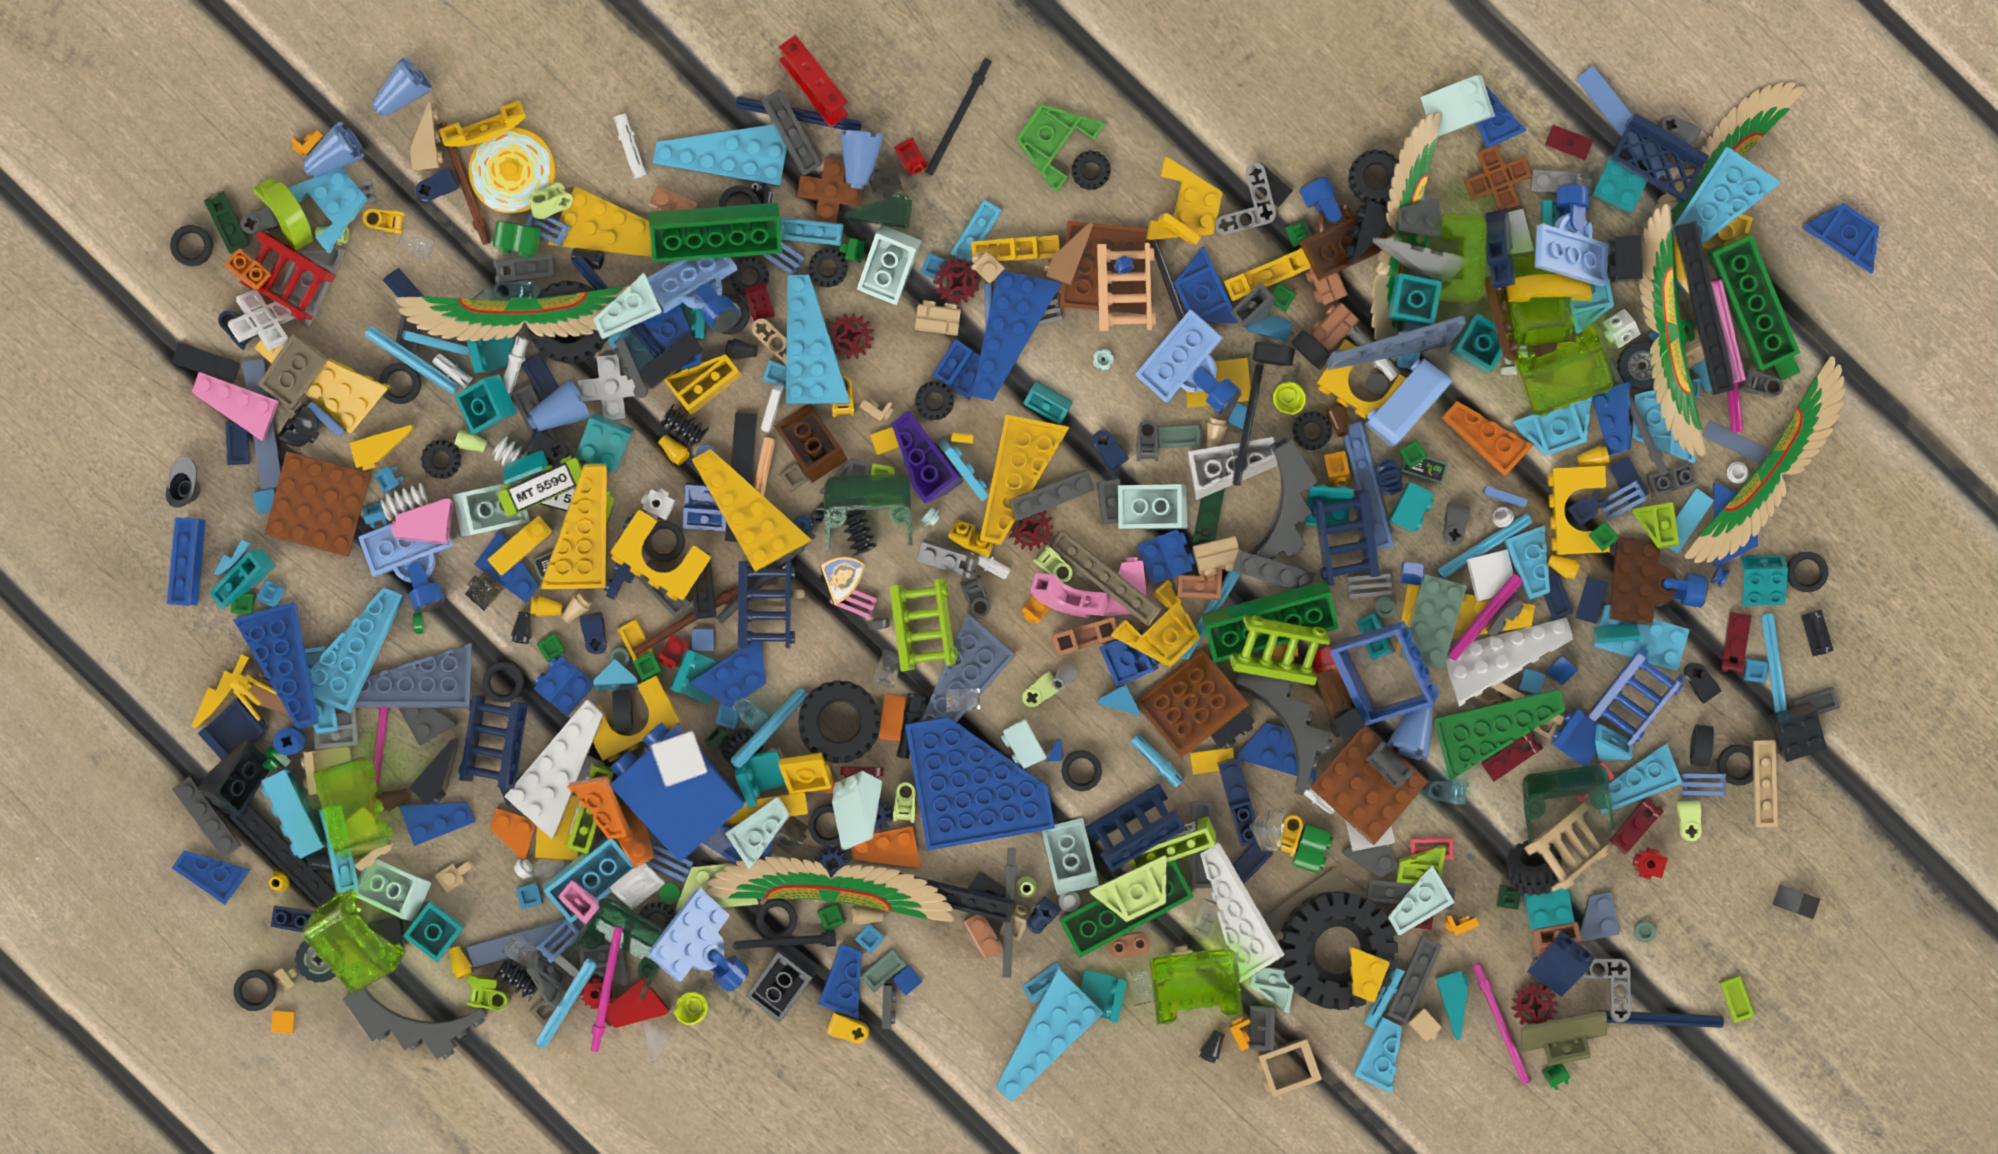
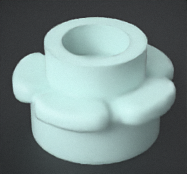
(1098, 363)
(930, 517)

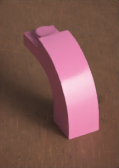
(1060, 597)

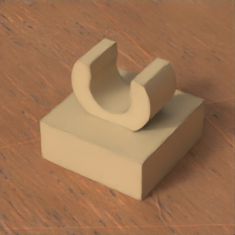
(284, 978)

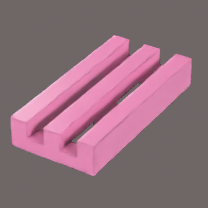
(870, 607)

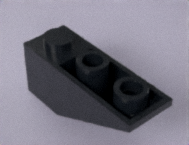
(1369, 225)

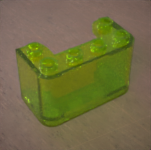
(1471, 233)
(1542, 318)
(1565, 374)
(352, 807)
(349, 944)
(1195, 982)

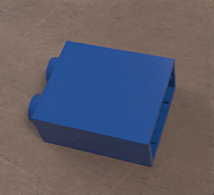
(682, 812)

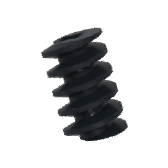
(683, 426)
(858, 532)
(516, 977)

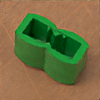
(516, 237)
(1312, 848)

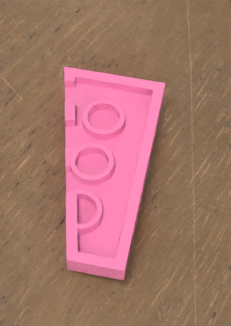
(244, 407)

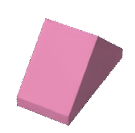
(579, 901)

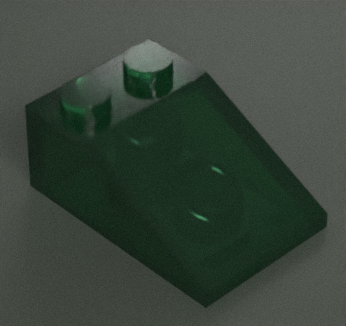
(889, 212)

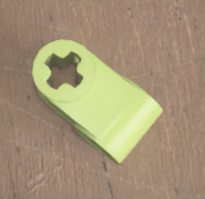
(547, 200)
(1053, 563)
(1043, 689)
(904, 804)
(1689, 814)

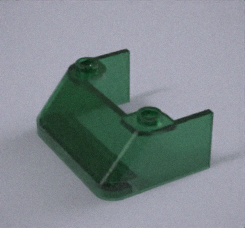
(867, 493)
(1565, 783)
(636, 937)

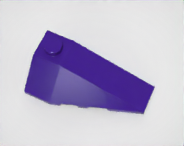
(927, 466)

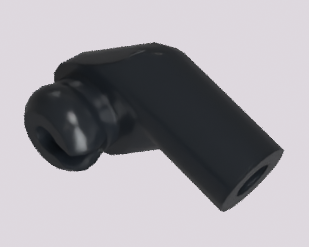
(763, 192)
(818, 513)

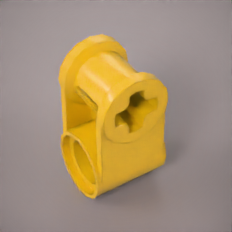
(386, 220)
(843, 411)
(1290, 836)
(844, 1026)

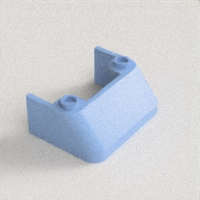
(1408, 402)

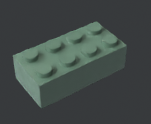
(1435, 618)

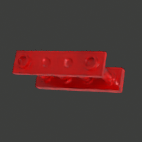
(813, 81)
(302, 265)

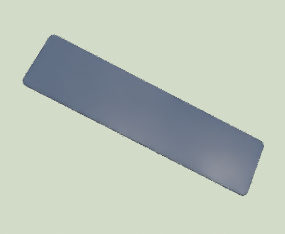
(1735, 442)

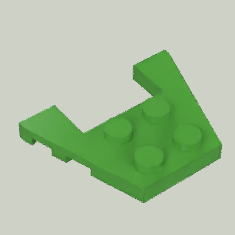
(1046, 135)

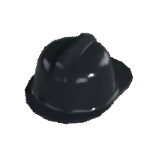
(182, 483)

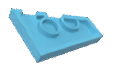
(1530, 561)

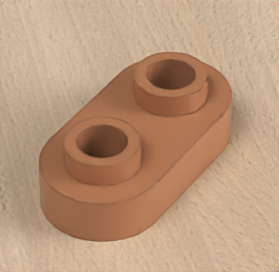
(1129, 945)

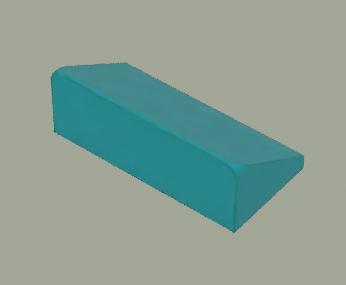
(1047, 403)
(524, 467)
(1616, 633)
(1380, 647)

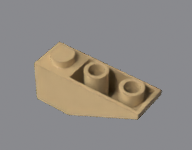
(424, 147)

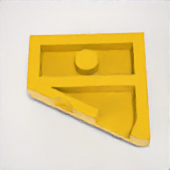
(1367, 974)

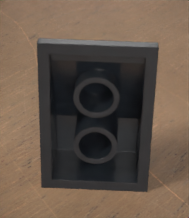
(435, 778)
(235, 779)
(783, 982)

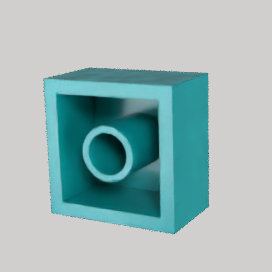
(1618, 187)
(1414, 300)
(1478, 344)
(485, 404)
(604, 442)
(1411, 507)
(1548, 909)
(434, 931)

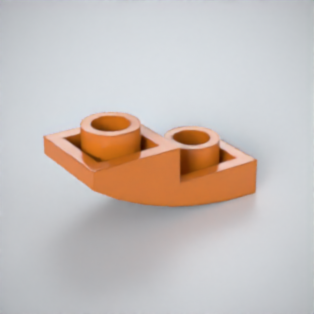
(247, 270)
(892, 718)

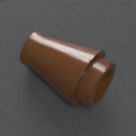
(1338, 419)
(393, 798)

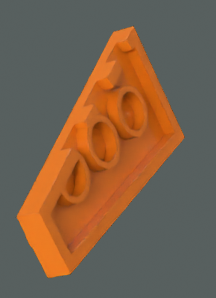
(1490, 440)

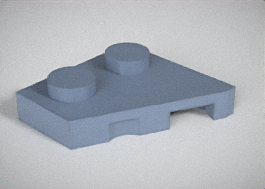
(1599, 918)

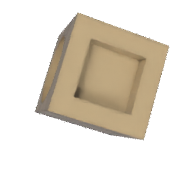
(1425, 1025)

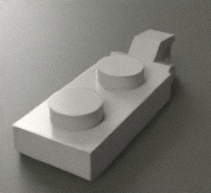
(1548, 181)

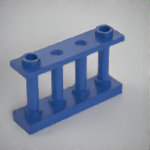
(186, 561)
(1627, 677)

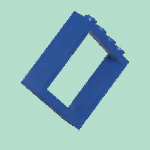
(1354, 683)

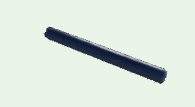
(801, 114)
(596, 282)
(1669, 1019)

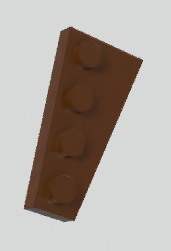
(1502, 319)

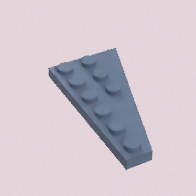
(1404, 343)
(978, 664)
(424, 683)

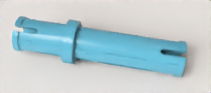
(1161, 765)
(1383, 999)

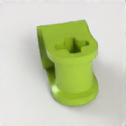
(485, 998)

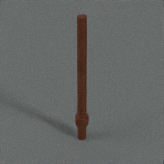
(479, 223)
(725, 597)

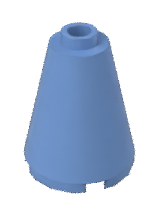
(401, 88)
(333, 151)
(860, 155)
(559, 408)
(1413, 734)

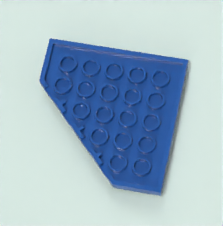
(971, 788)

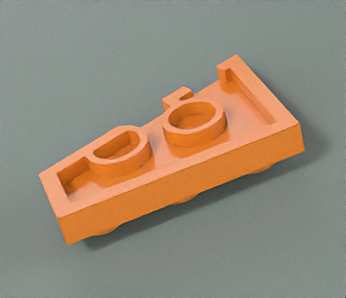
(601, 801)
(637, 843)
(890, 847)

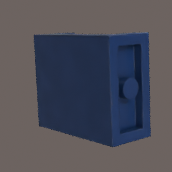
(232, 729)
(1561, 964)

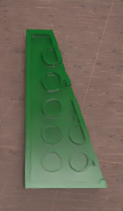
(1485, 730)

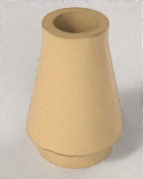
(1215, 431)
(577, 606)
(865, 915)

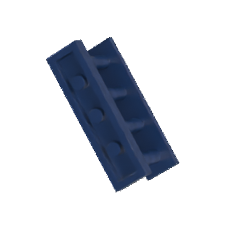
(1365, 544)
(746, 594)
(512, 747)
(1141, 841)

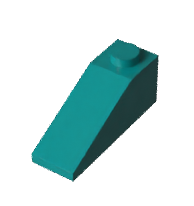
(242, 577)
(1454, 997)

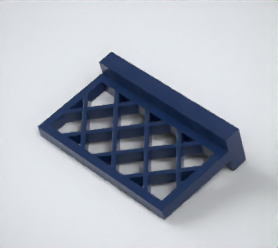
(1670, 144)

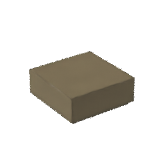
(794, 476)

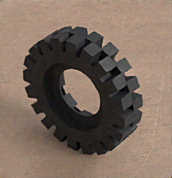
(1306, 926)

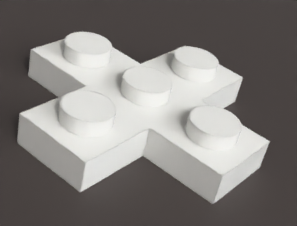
(260, 320)
(609, 388)

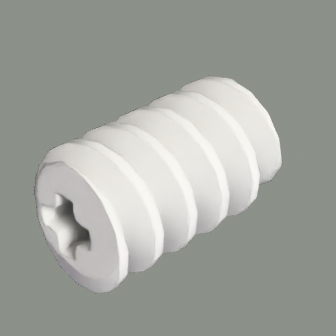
(508, 452)
(404, 502)

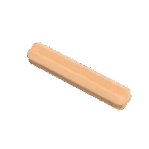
(764, 465)

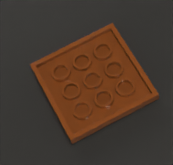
(1084, 286)
(317, 504)
(1191, 703)
(1361, 791)

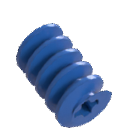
(281, 742)

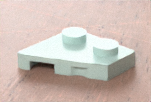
(1273, 986)

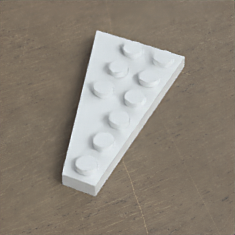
(1499, 657)
(543, 787)
(1238, 916)

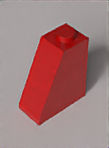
(629, 1009)

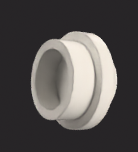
(1737, 472)
(1502, 517)
(523, 868)
(1069, 901)

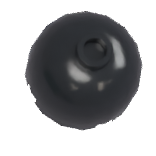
(300, 428)

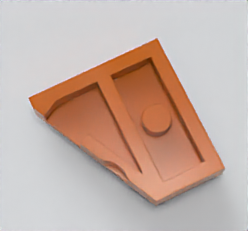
(514, 831)

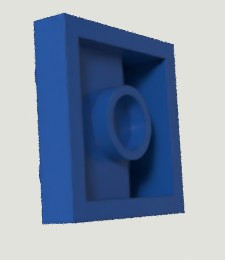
(1166, 556)
(1126, 662)
(563, 685)

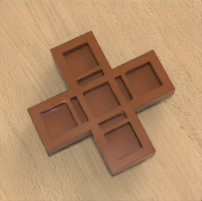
(1498, 178)
(829, 191)

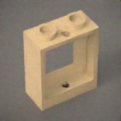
(1308, 1056)

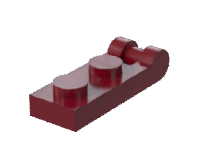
(1735, 642)
(1511, 756)
(1636, 825)

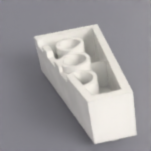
(1214, 469)

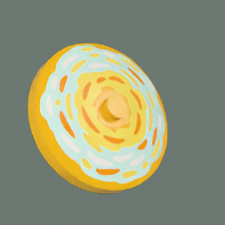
(511, 169)

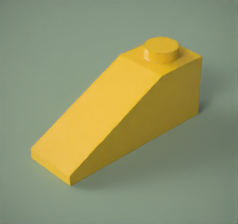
(375, 448)
(520, 545)

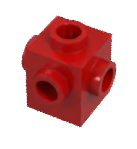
(1657, 865)
(588, 995)

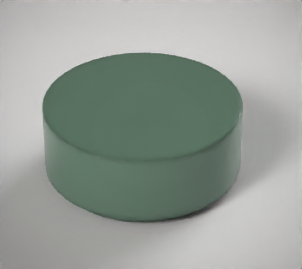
(1385, 606)
(621, 655)
(1644, 931)

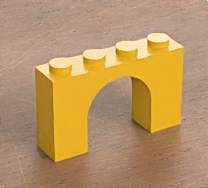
(1336, 383)
(1565, 482)
(629, 551)
(610, 742)

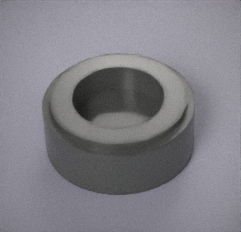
(1377, 384)
(877, 624)

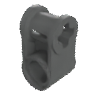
(1684, 130)
(265, 221)
(1760, 383)
(1147, 443)
(1455, 519)
(975, 595)

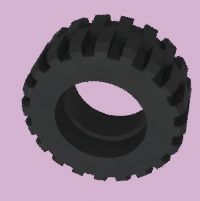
(567, 351)
(839, 692)

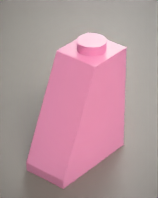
(425, 524)
(1133, 572)

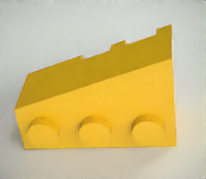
(703, 382)

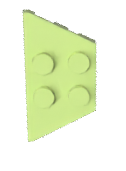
(699, 877)
(1136, 890)

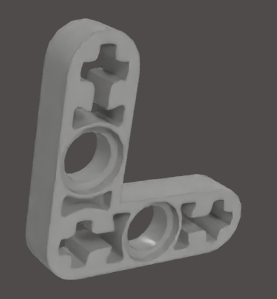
(1255, 211)
(1615, 979)

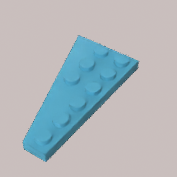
(738, 154)
(1726, 193)
(810, 359)
(348, 660)
(1054, 1026)

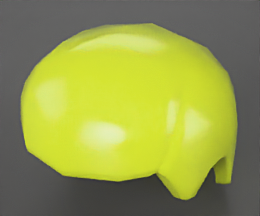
(1289, 398)
(691, 1008)

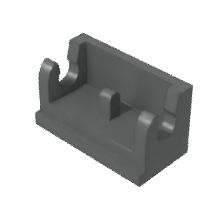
(1389, 765)
(1262, 1027)

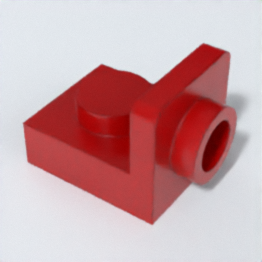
(911, 157)
(673, 651)
(1323, 659)

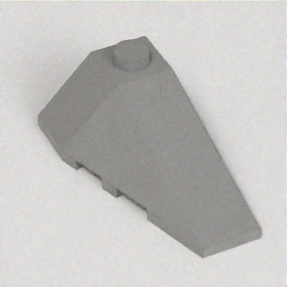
(1423, 261)

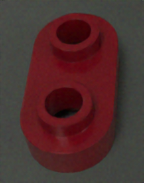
(851, 770)

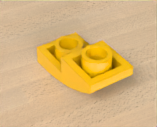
(967, 536)

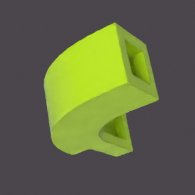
(287, 211)

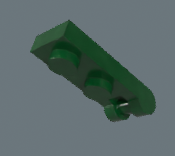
(227, 223)
(1208, 517)

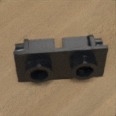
(1817, 633)

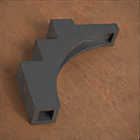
(1292, 509)
(1294, 716)
(438, 1036)

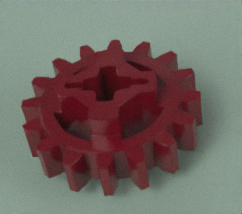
(946, 292)
(848, 327)
(1034, 536)
(1525, 1006)

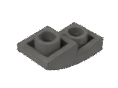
(1676, 479)
(1509, 610)

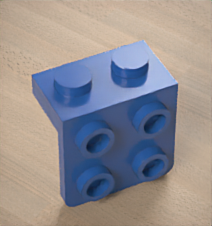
(1576, 737)

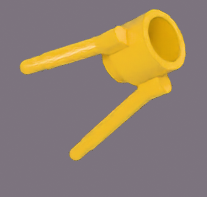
(242, 686)

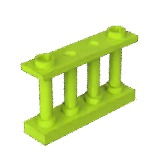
(906, 638)
(1279, 669)

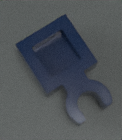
(1585, 508)

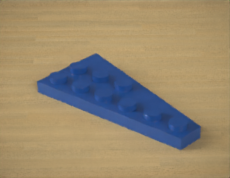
(1012, 318)
(280, 651)

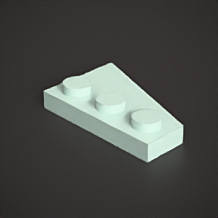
(628, 309)
(758, 830)
(1421, 902)

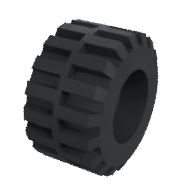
(1357, 170)
(1531, 872)

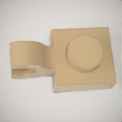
(796, 594)
(452, 876)

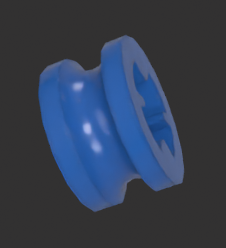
(1720, 576)

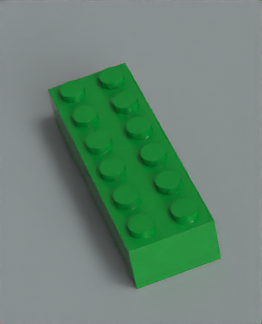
(715, 232)
(1753, 301)
(1301, 606)
(1097, 925)

